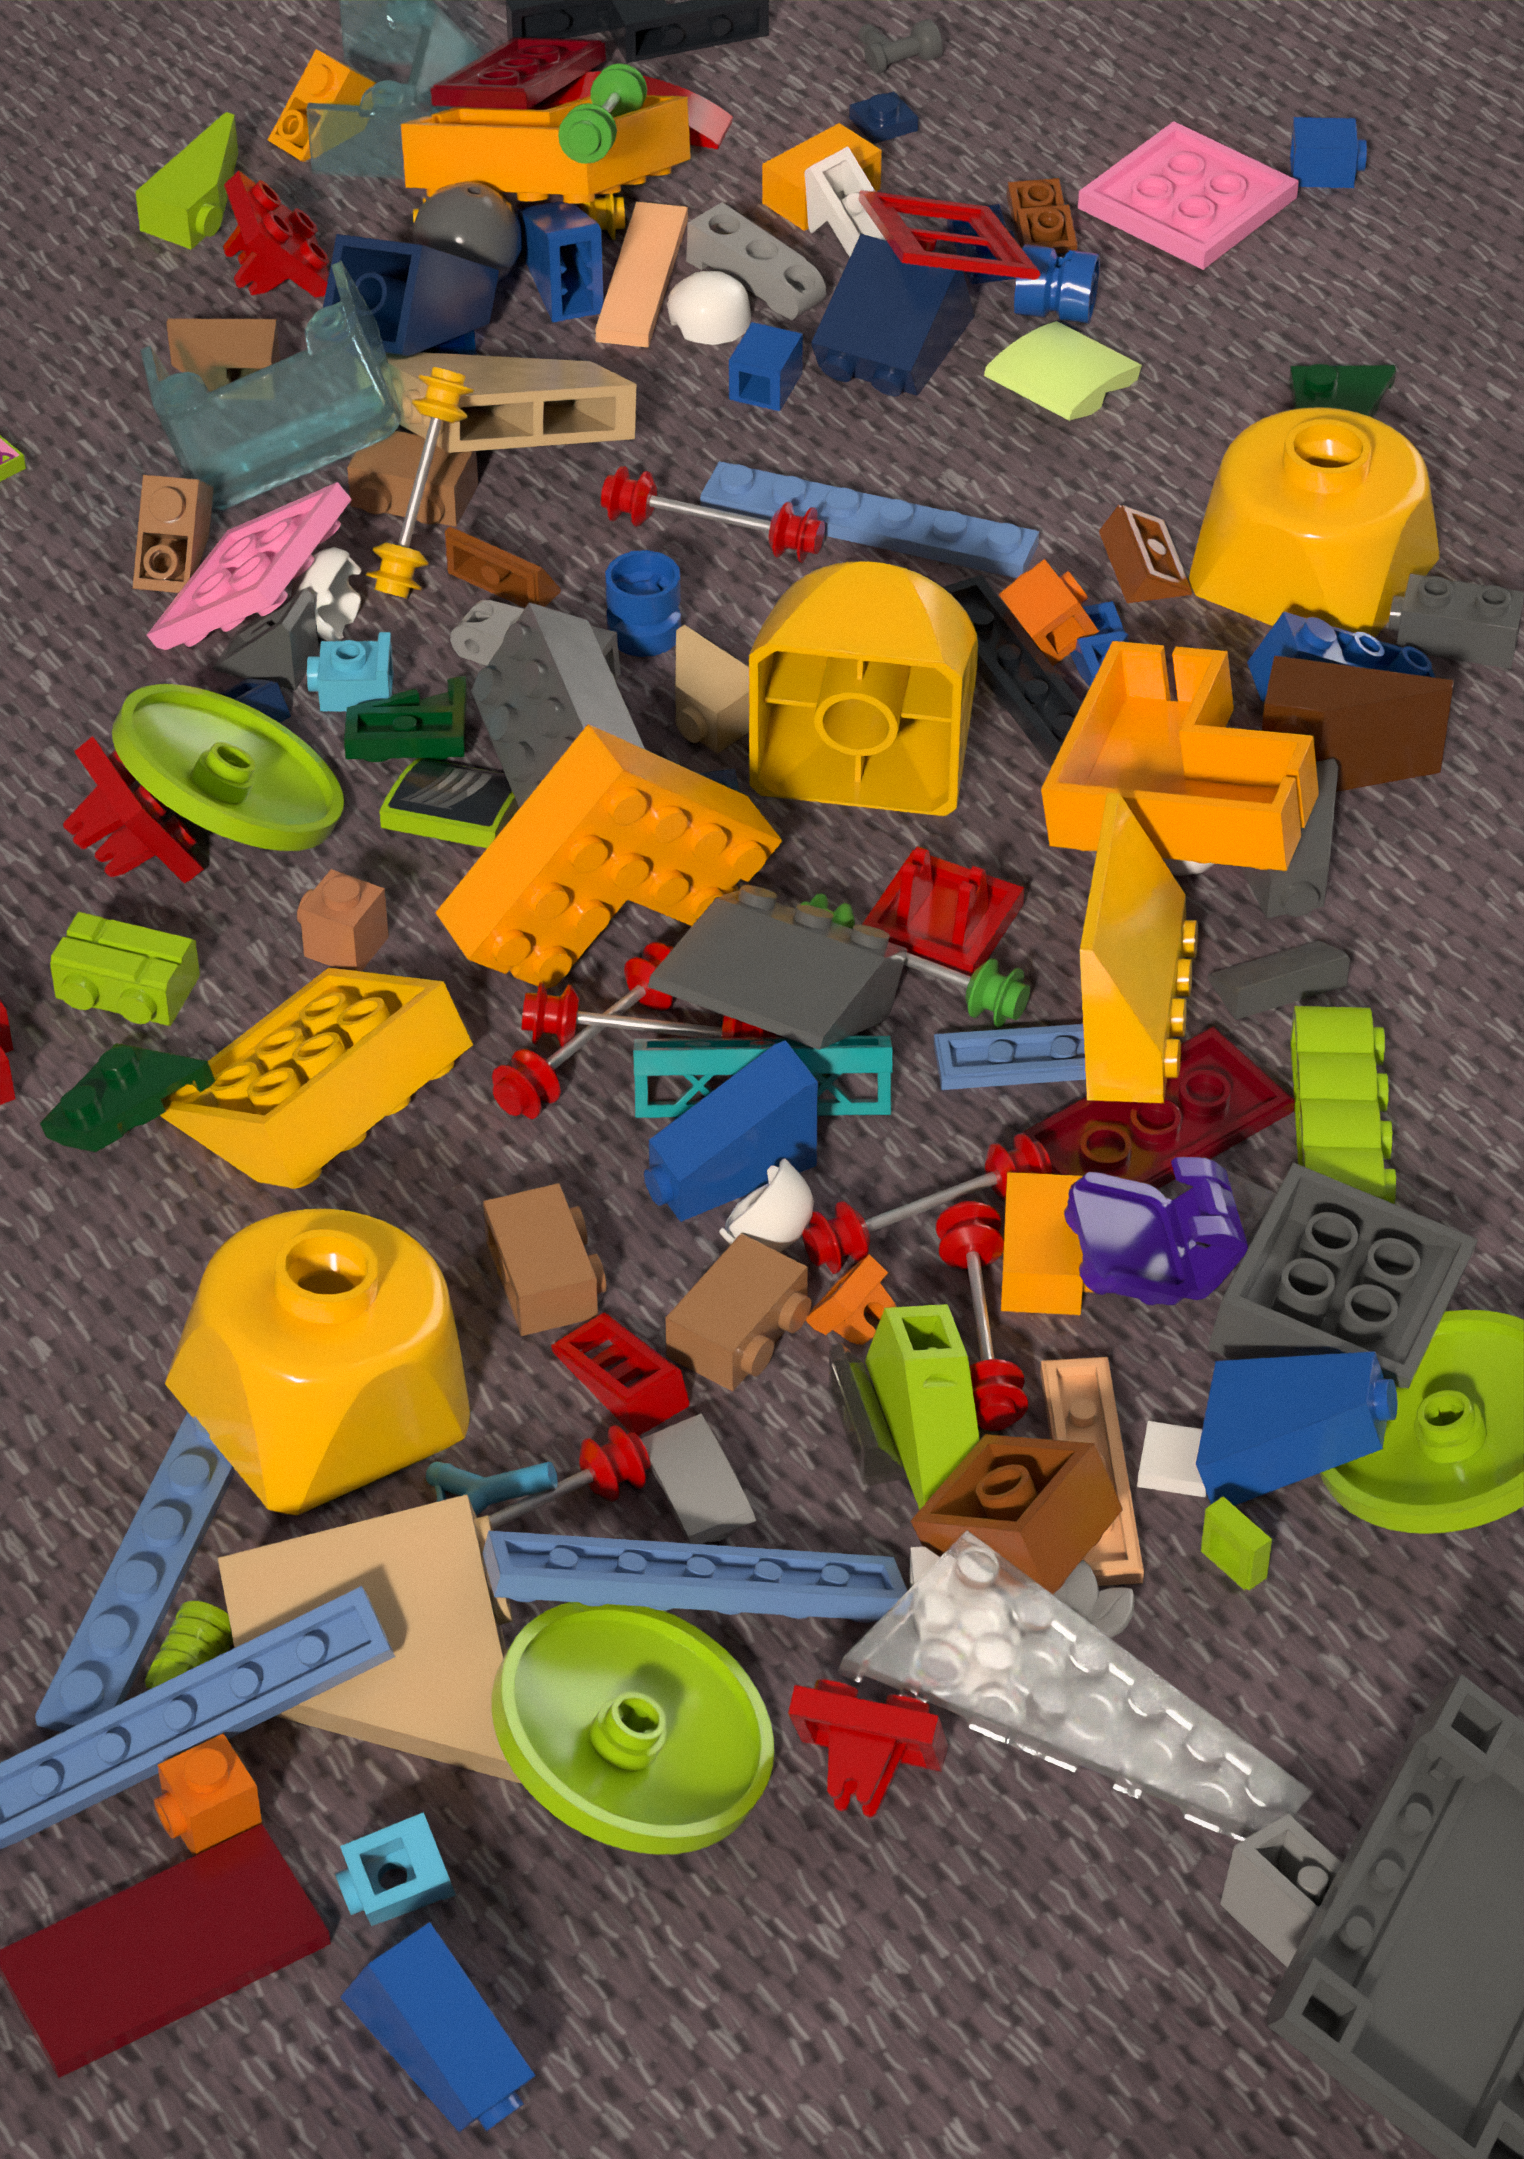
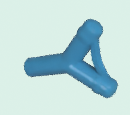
(491, 1489)

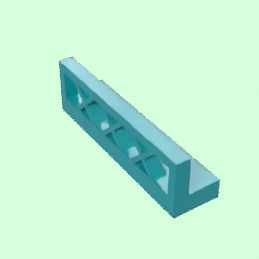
(730, 1055)

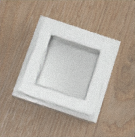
(1170, 1459)

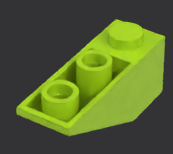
(924, 1392)

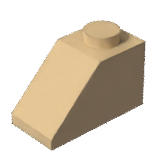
(709, 692)

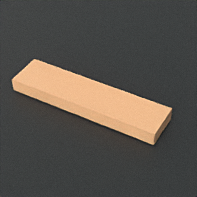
(641, 274)
(1084, 1410)

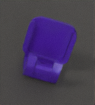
(1147, 1243)

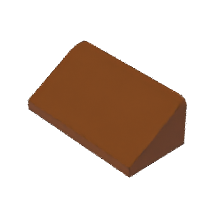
(1143, 556)
(497, 570)

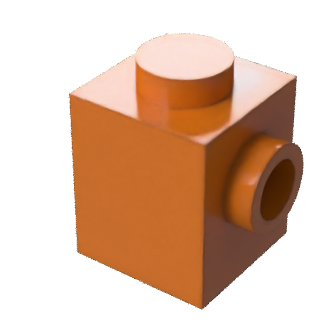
(1049, 610)
(207, 1795)

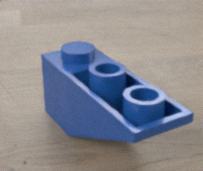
(1320, 642)

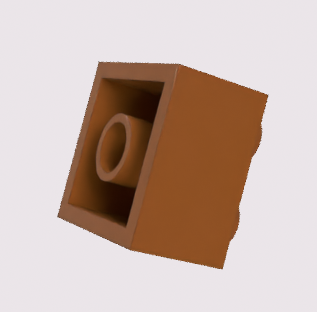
(1027, 1501)

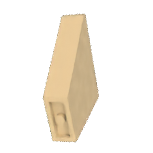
(520, 401)
(434, 1606)

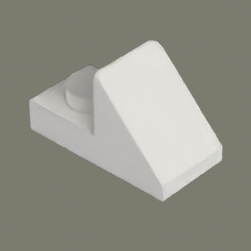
(833, 198)

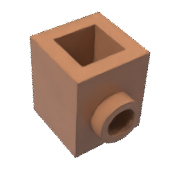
(343, 921)

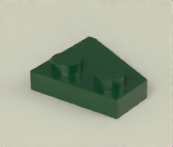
(1341, 387)
(409, 726)
(121, 1094)

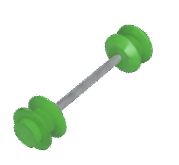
(590, 127)
(985, 987)

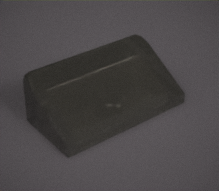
(863, 1418)

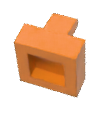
(849, 1298)

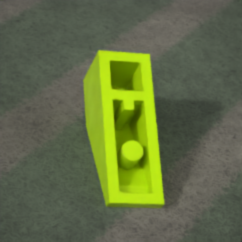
(188, 193)

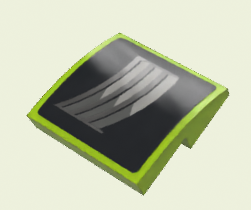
(449, 803)

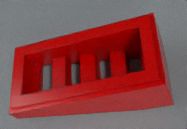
(641, 1404)

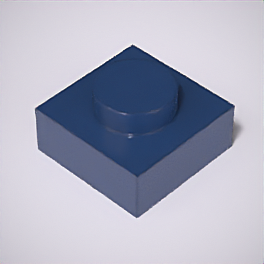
(883, 117)

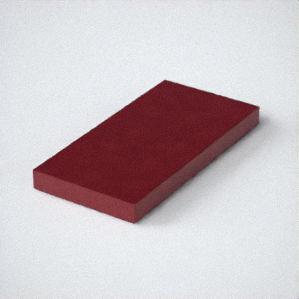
(518, 73)
(1204, 1113)
(161, 1950)

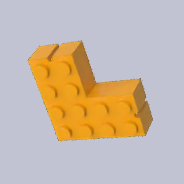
(523, 153)
(1183, 774)
(588, 839)

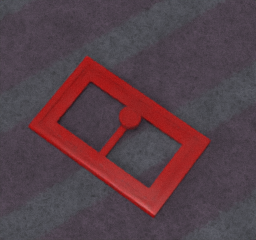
(915, 245)

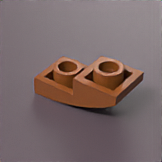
(1041, 214)

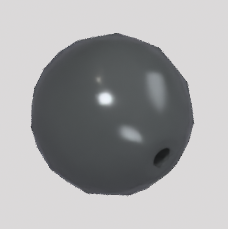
(471, 224)

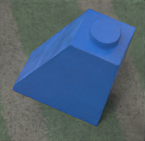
(563, 258)
(735, 1135)
(1290, 1420)
(440, 2030)

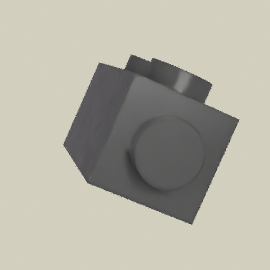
(1458, 620)

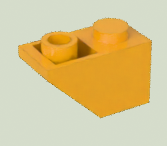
(321, 82)

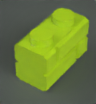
(124, 969)

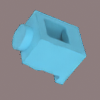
(351, 672)
(403, 1846)

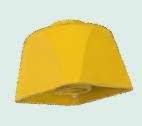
(1316, 521)
(863, 691)
(321, 1356)

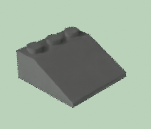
(784, 968)
(1340, 1278)

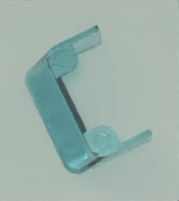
(369, 136)
(287, 414)

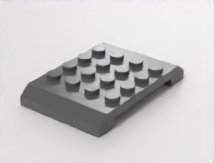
(1420, 1941)

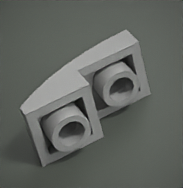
(698, 1481)

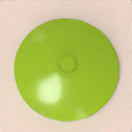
(227, 767)
(1456, 1435)
(632, 1727)

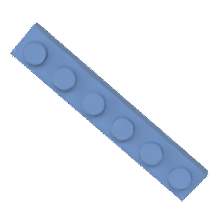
(876, 519)
(691, 1576)
(140, 1581)
(209, 1700)

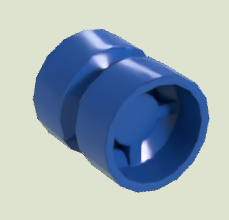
(1063, 286)
(643, 602)

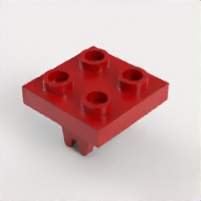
(273, 240)
(133, 816)
(946, 911)
(866, 1739)

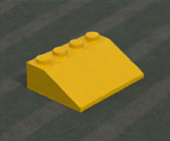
(1133, 965)
(321, 1073)

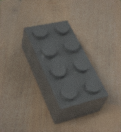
(544, 692)

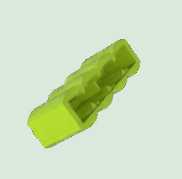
(1341, 1097)

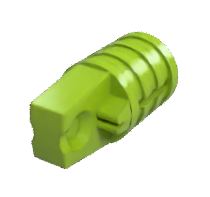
(194, 1638)

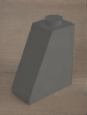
(1305, 881)

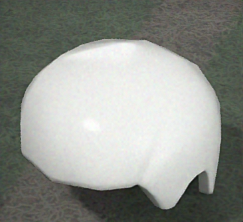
(710, 307)
(333, 597)
(773, 1212)

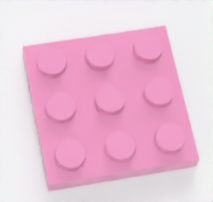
(1188, 195)
(250, 568)

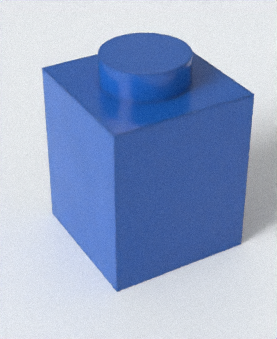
(1326, 152)
(765, 366)

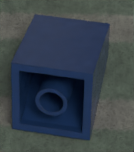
(414, 291)
(891, 320)

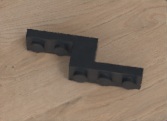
(642, 26)

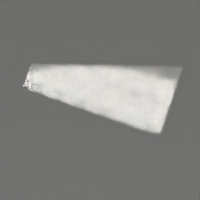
(1057, 1687)

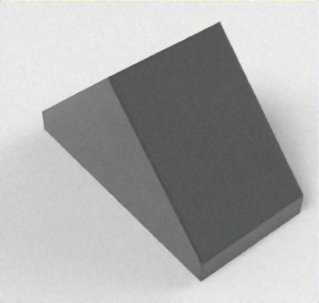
(275, 644)

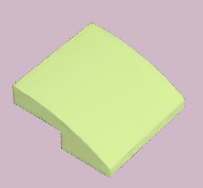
(1062, 370)

